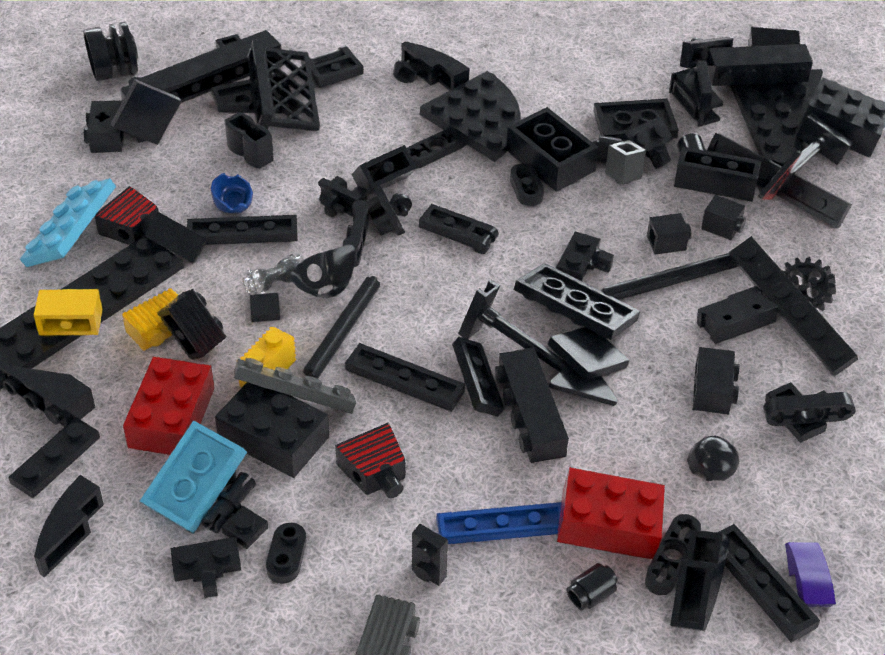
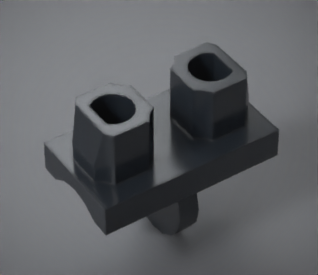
(338, 198)
(397, 206)

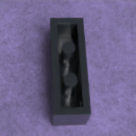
(717, 173)

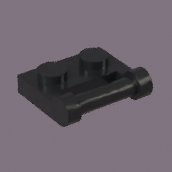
(335, 67)

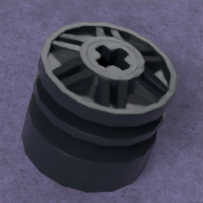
(111, 51)

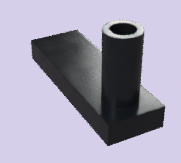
(698, 49)

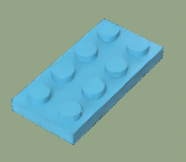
(67, 223)

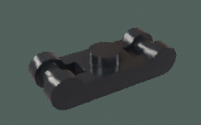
(357, 232)

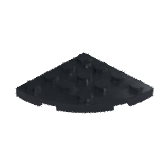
(476, 114)

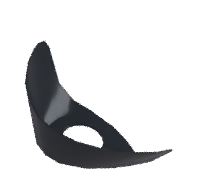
(336, 270)

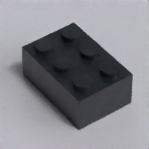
(849, 113)
(552, 148)
(273, 427)

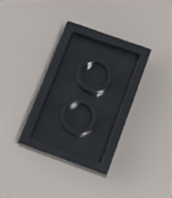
(621, 116)

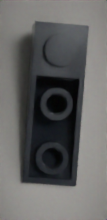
(53, 393)

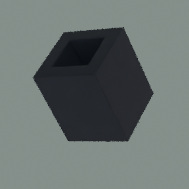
(723, 217)
(668, 233)

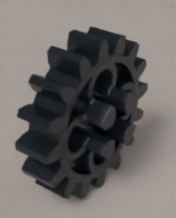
(820, 289)

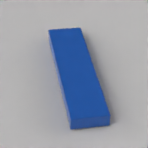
(499, 523)

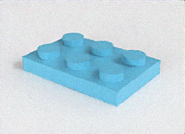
(193, 476)

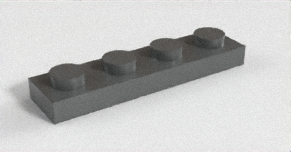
(284, 382)

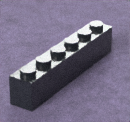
(209, 69)

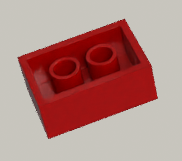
(167, 404)
(611, 513)

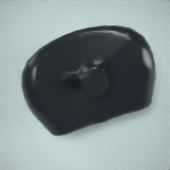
(405, 72)

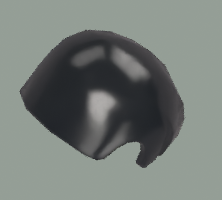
(713, 458)

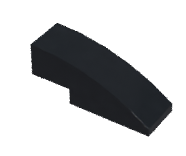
(435, 65)
(67, 524)
(699, 580)

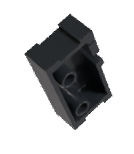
(737, 315)

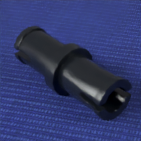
(228, 502)

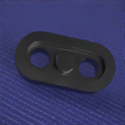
(526, 184)
(288, 550)

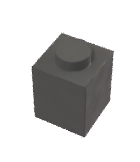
(625, 162)

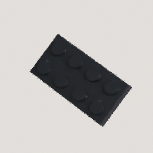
(577, 301)

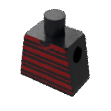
(126, 217)
(373, 461)

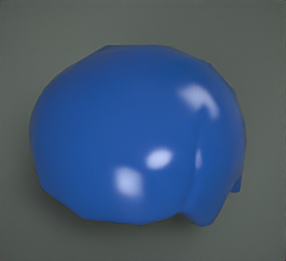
(231, 193)

